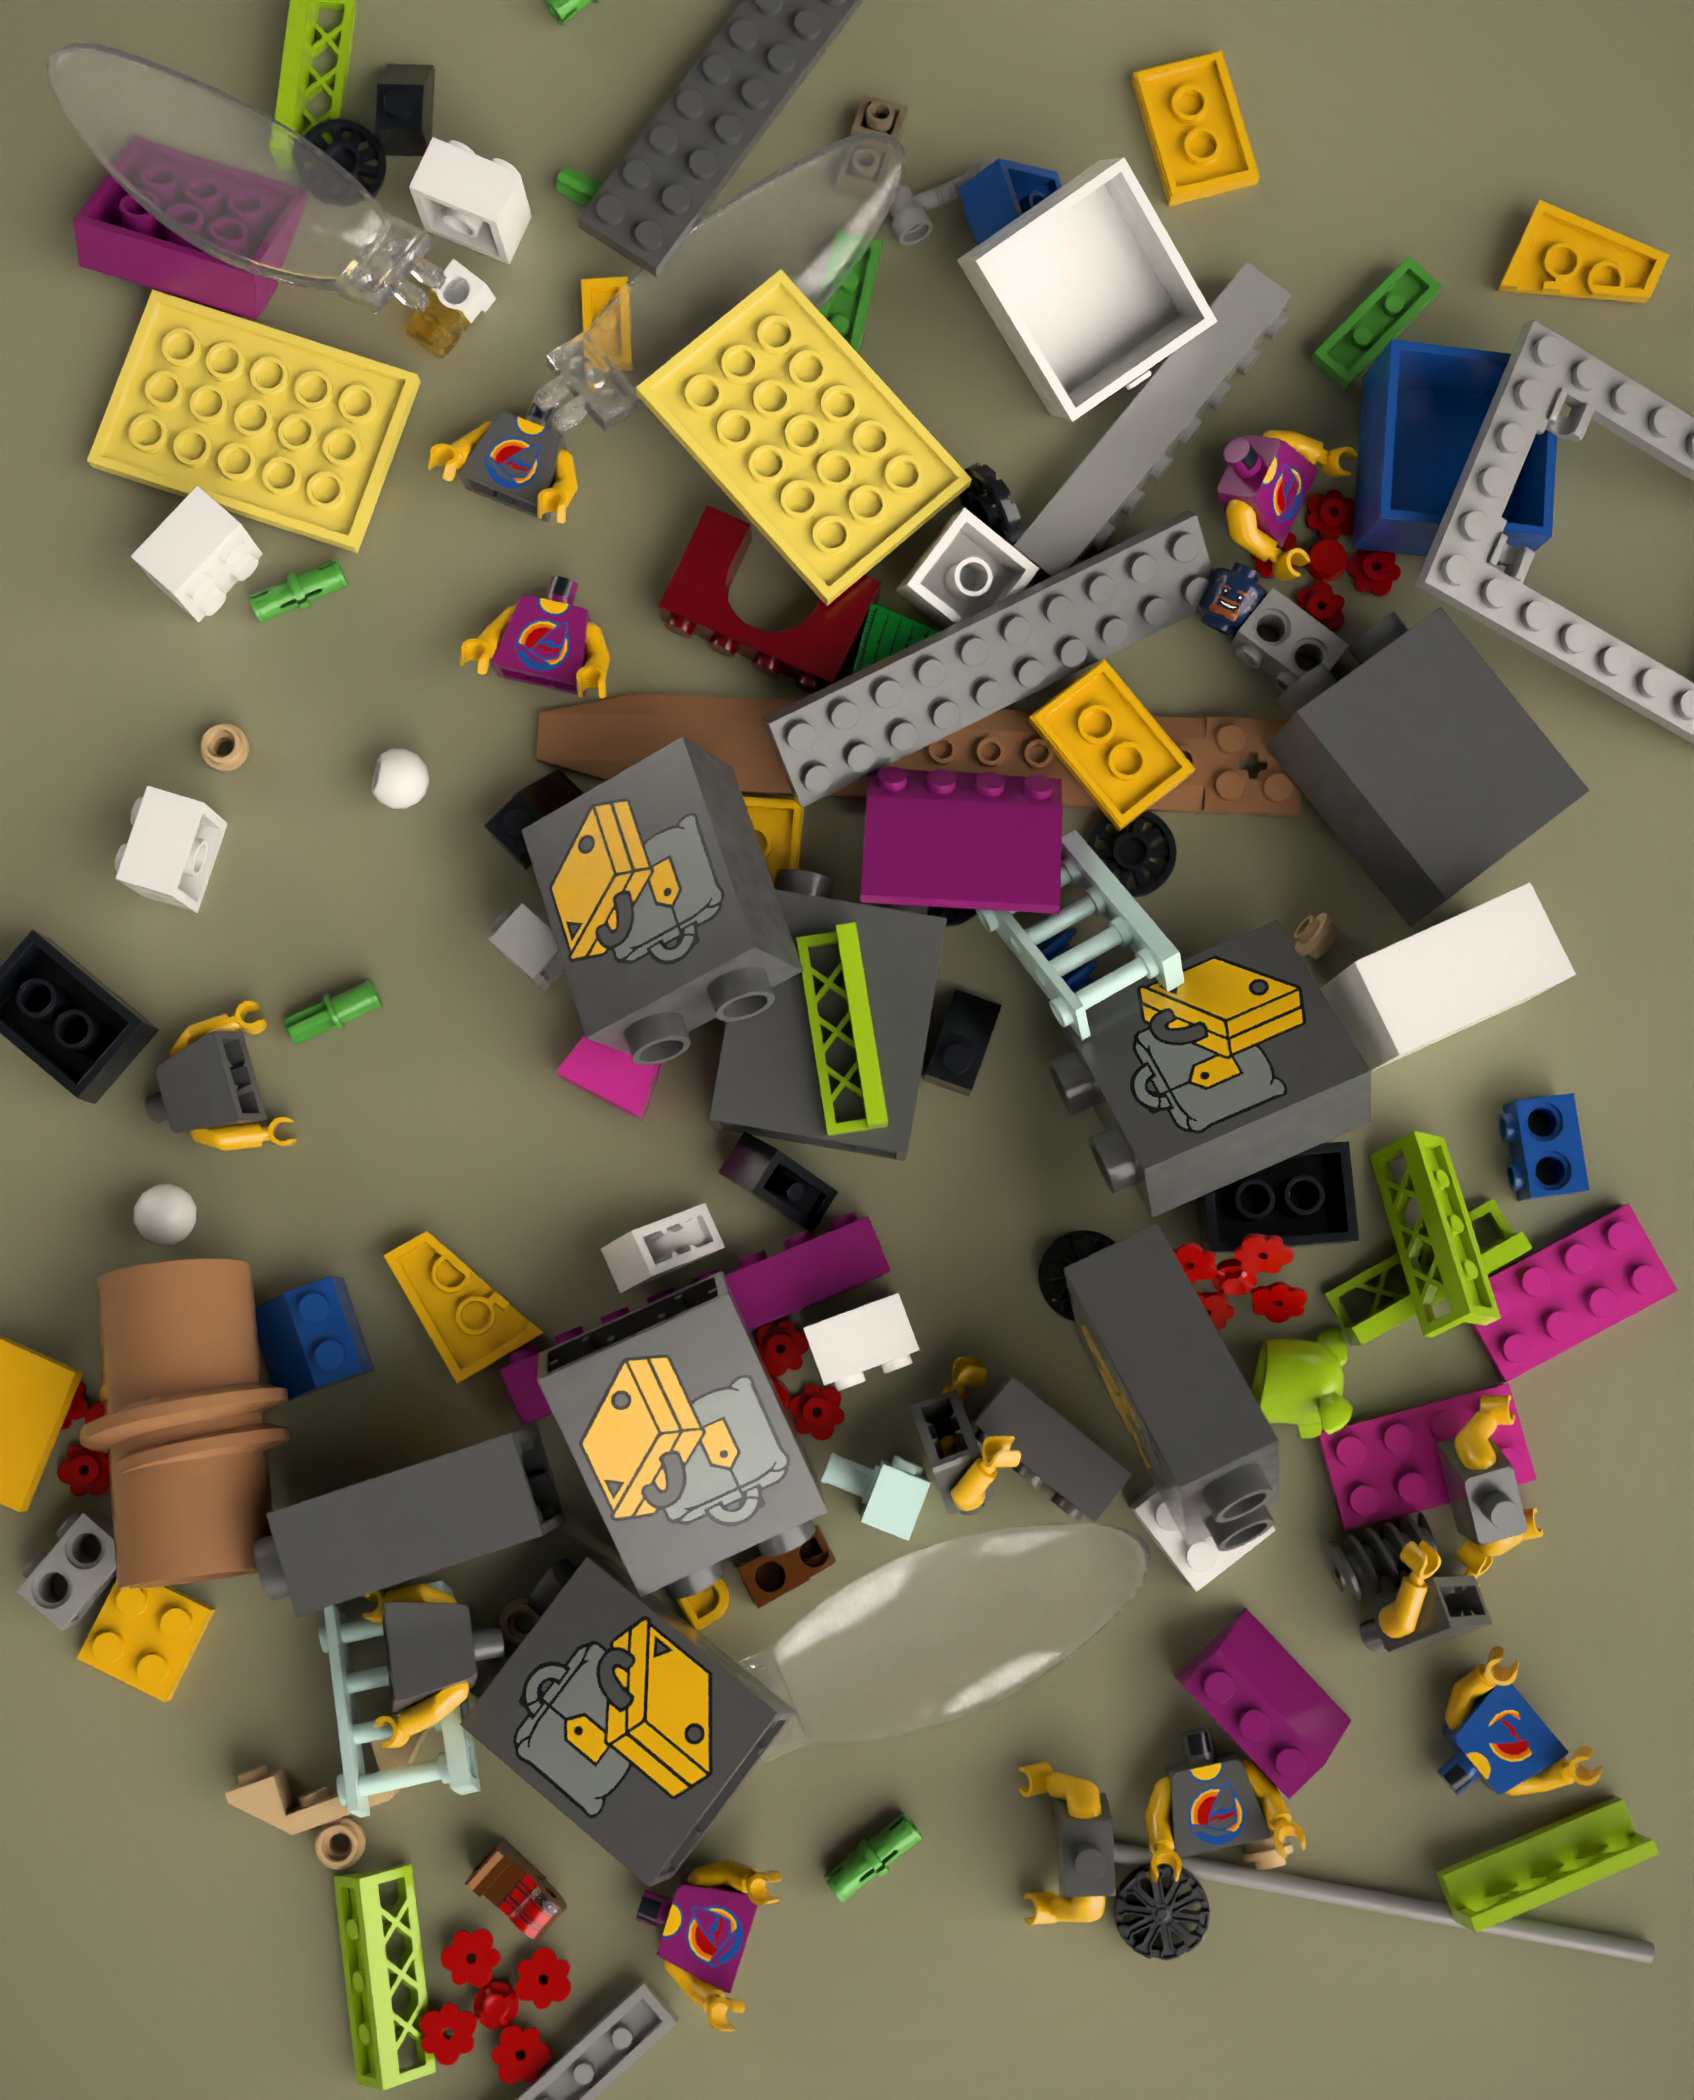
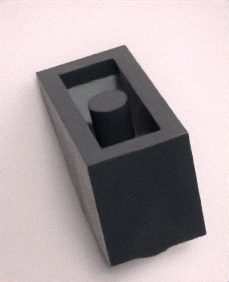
(405, 109)
(528, 807)
(962, 1043)
(778, 1181)

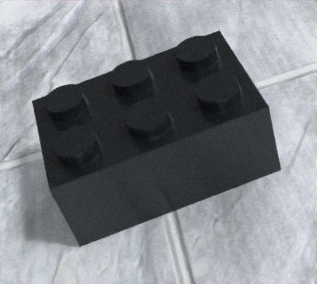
(68, 1018)
(1298, 1199)

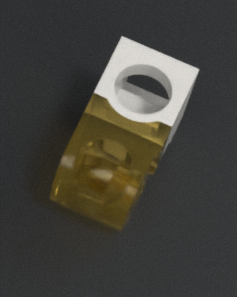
(450, 310)

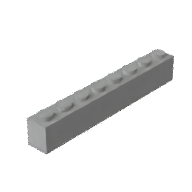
(1154, 424)

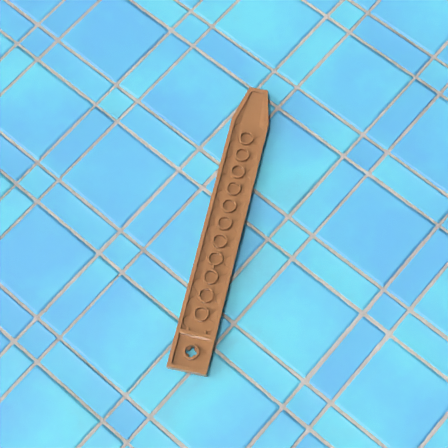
(620, 731)

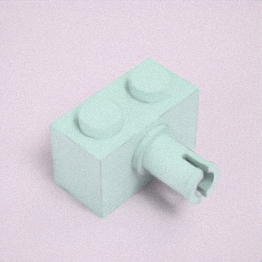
(889, 1491)

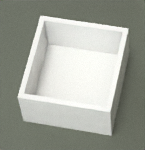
(1088, 289)
(1448, 977)

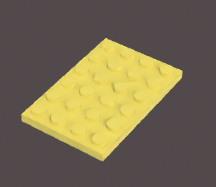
(254, 420)
(803, 437)

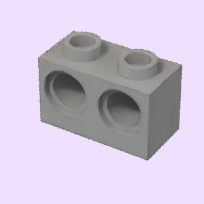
(1297, 635)
(528, 946)
(85, 1577)

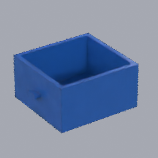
(1415, 437)

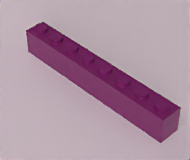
(763, 1288)

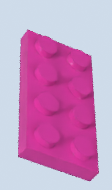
(1571, 1292)
(1393, 1463)

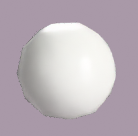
(400, 778)
(165, 1214)

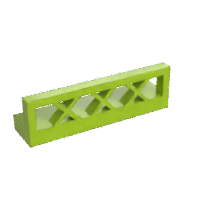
(297, 62)
(861, 1027)
(1448, 1230)
(1402, 1307)
(1544, 1865)
(367, 1978)

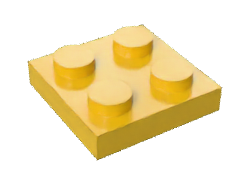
(147, 1637)

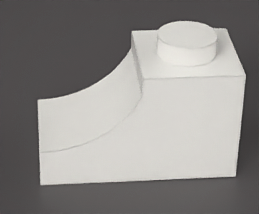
(662, 1247)

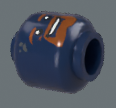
(1230, 598)

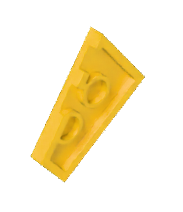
(1580, 260)
(458, 1309)

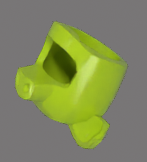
(1304, 1383)

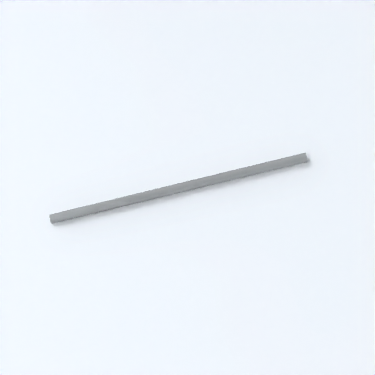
(1392, 1904)

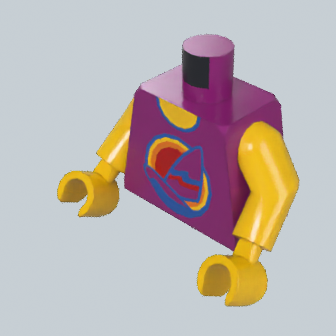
(1266, 489)
(544, 643)
(708, 1931)

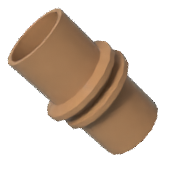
(184, 1421)

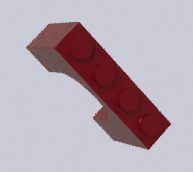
(698, 604)

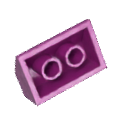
(1265, 1702)

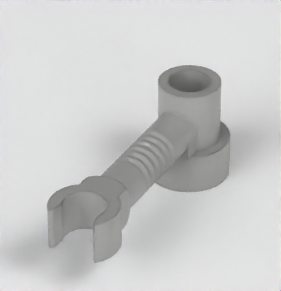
(910, 212)

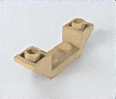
(272, 1800)

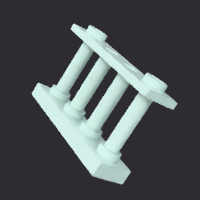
(1127, 926)
(453, 1766)

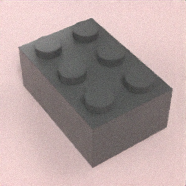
(1051, 1450)

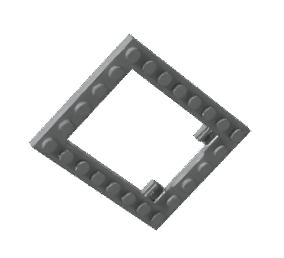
(1470, 541)

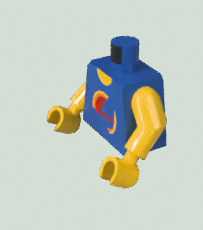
(1505, 1738)

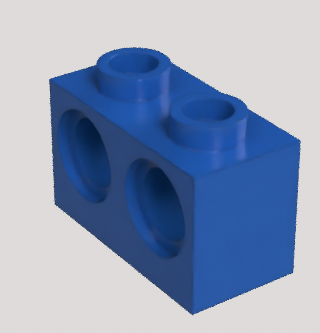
(1558, 1146)

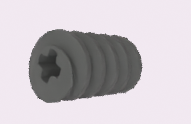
(1376, 1554)

